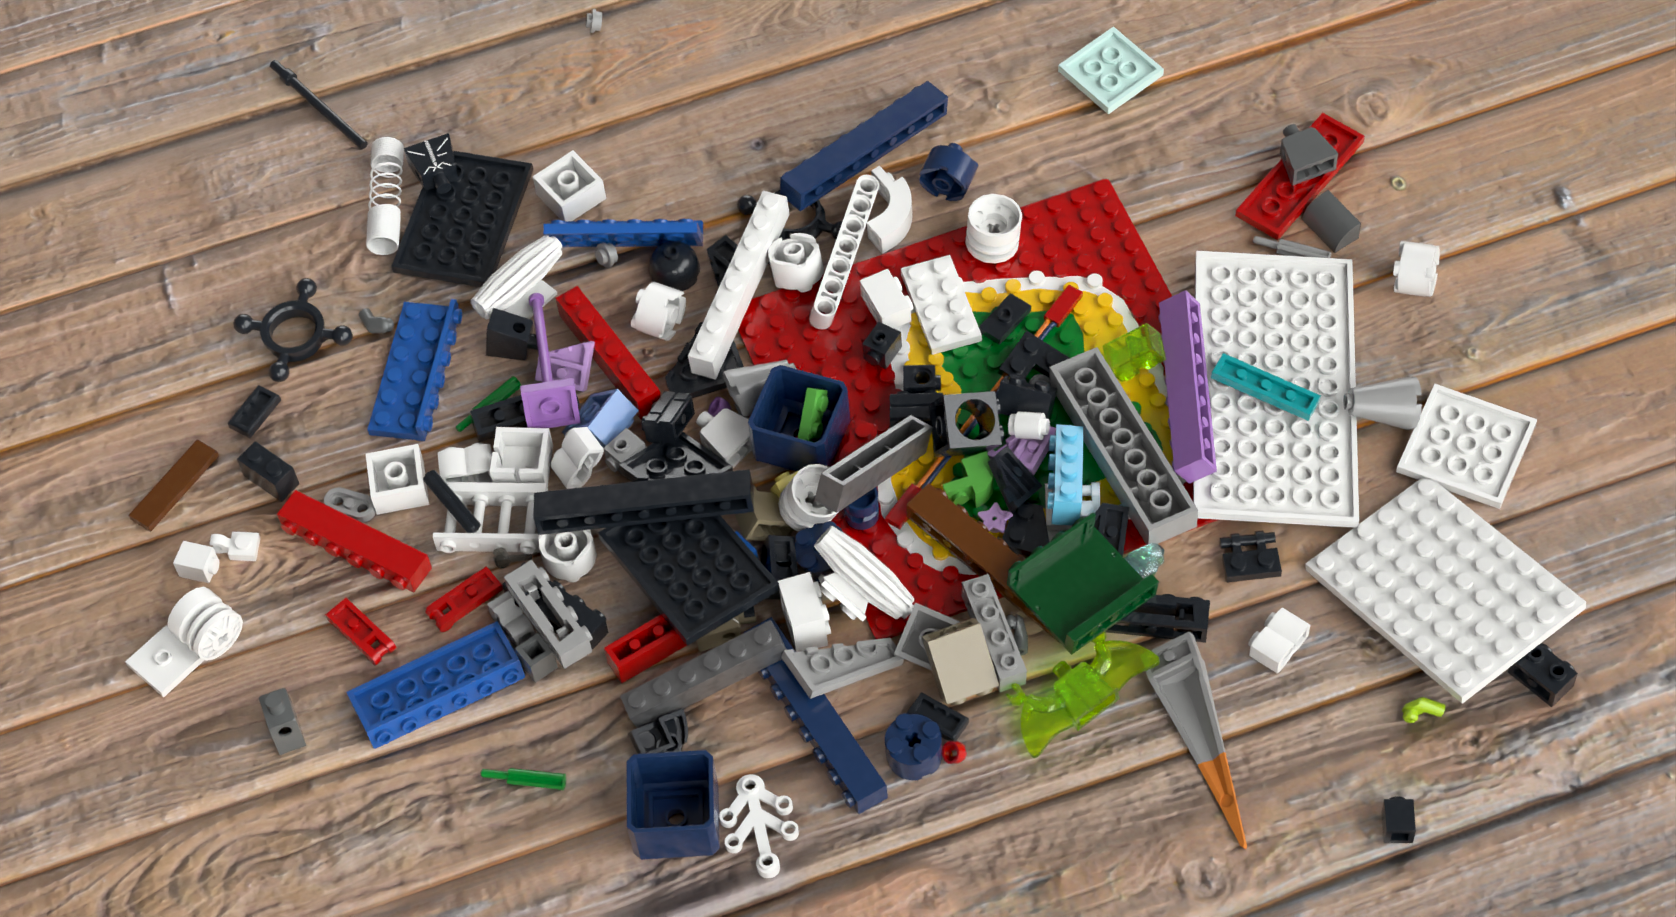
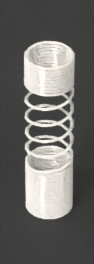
(384, 219)

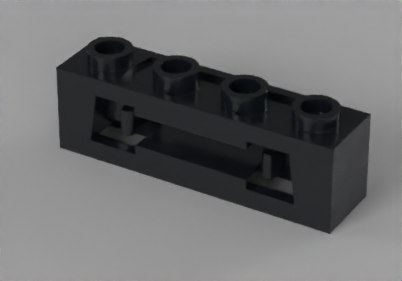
(1158, 619)

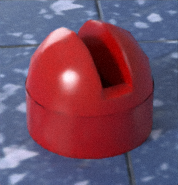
(952, 746)

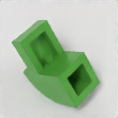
(976, 481)

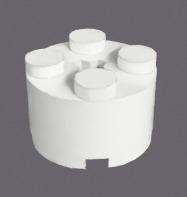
(796, 262)
(1416, 269)
(658, 310)
(568, 554)

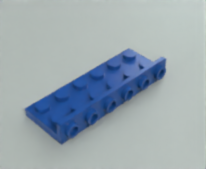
(625, 233)
(415, 371)
(436, 684)

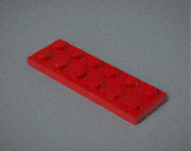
(1278, 203)

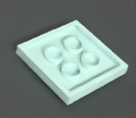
(1110, 70)

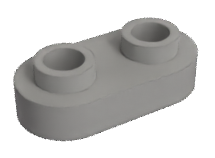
(352, 504)

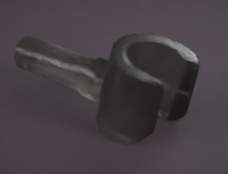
(503, 560)

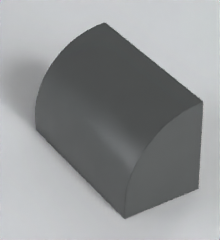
(1332, 221)

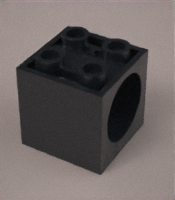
(947, 437)

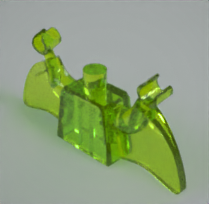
(1080, 691)

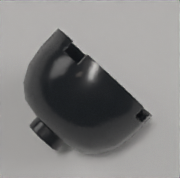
(674, 265)

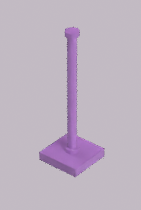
(548, 402)

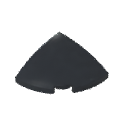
(663, 735)

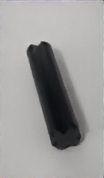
(451, 502)

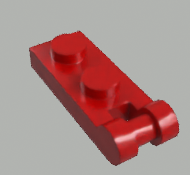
(464, 599)
(360, 631)

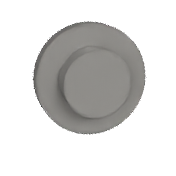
(594, 21)
(606, 254)

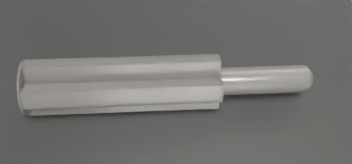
(1292, 248)

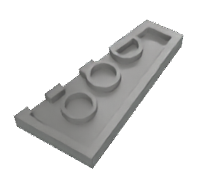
(840, 665)

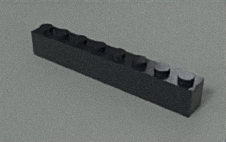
(643, 502)

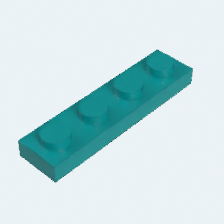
(1265, 386)

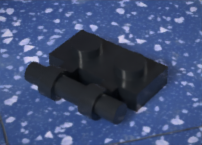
(1250, 564)

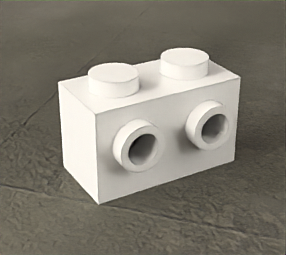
(885, 299)

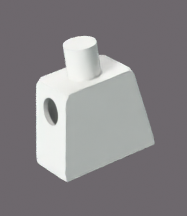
(725, 435)

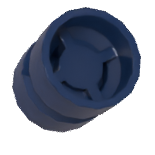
(863, 512)

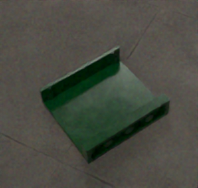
(1079, 584)

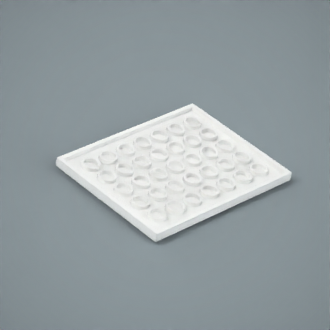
(1445, 588)

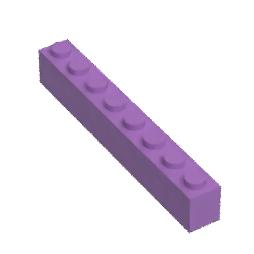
(1187, 388)

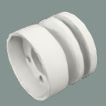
(993, 228)
(798, 501)
(205, 623)

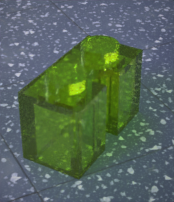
(1134, 351)

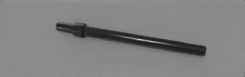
(289, 78)

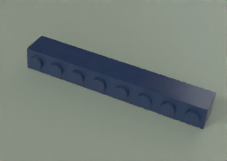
(863, 145)
(828, 735)

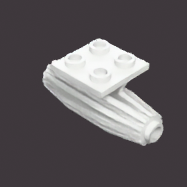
(518, 279)
(860, 578)

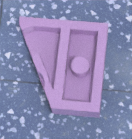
(571, 363)

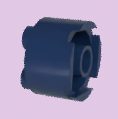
(948, 172)
(806, 553)
(913, 746)

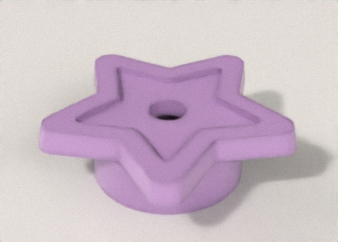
(995, 525)

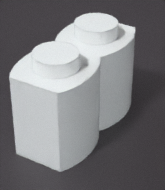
(577, 457)
(466, 464)
(1278, 639)

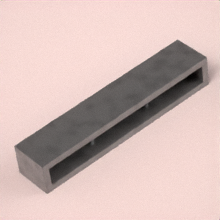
(873, 463)
(704, 675)

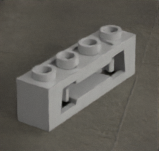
(527, 581)
(986, 609)

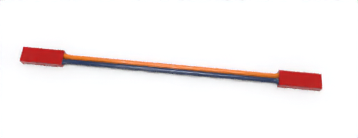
(1055, 316)

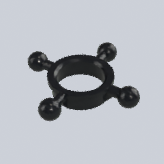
(747, 204)
(301, 308)

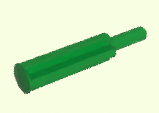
(500, 394)
(528, 778)

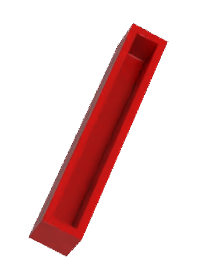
(608, 350)
(354, 541)

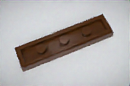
(173, 485)

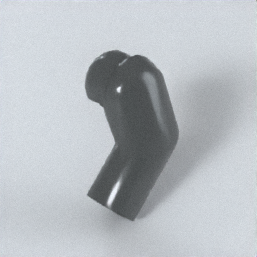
(375, 324)
(1020, 634)

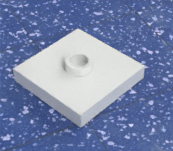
(163, 661)

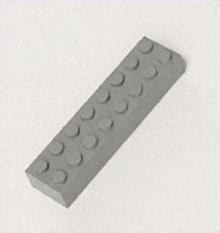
(1123, 447)

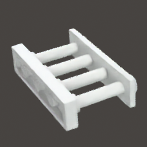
(492, 494)

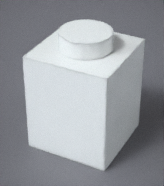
(196, 562)

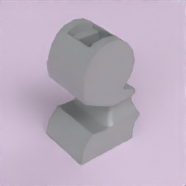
(512, 620)

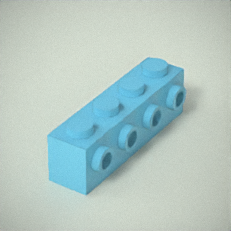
(1067, 474)

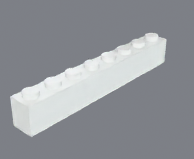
(738, 285)

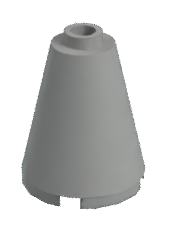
(747, 383)
(1386, 402)

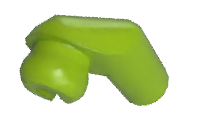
(1421, 705)

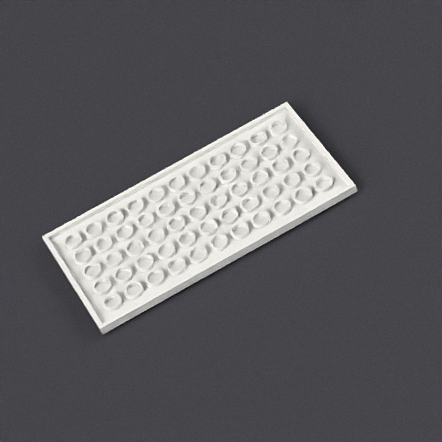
(1298, 325)

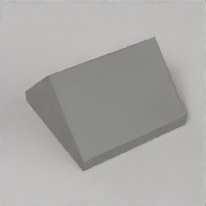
(920, 623)

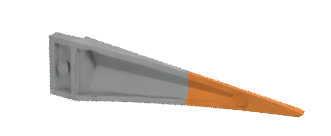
(1187, 696)

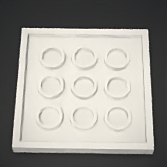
(1467, 445)

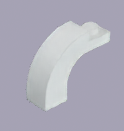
(894, 223)

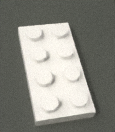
(941, 304)

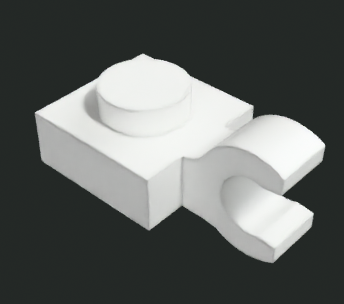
(240, 546)

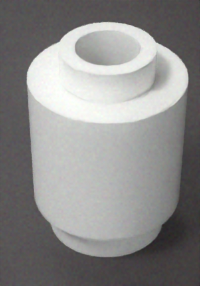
(1028, 425)

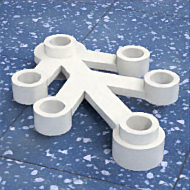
(758, 819)

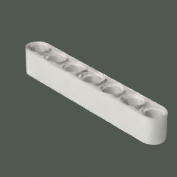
(841, 260)

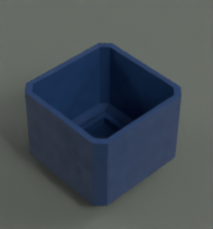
(779, 414)
(669, 786)

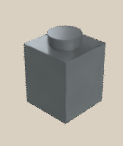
(536, 657)

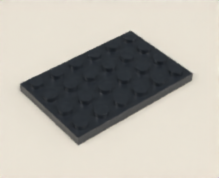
(465, 230)
(691, 571)

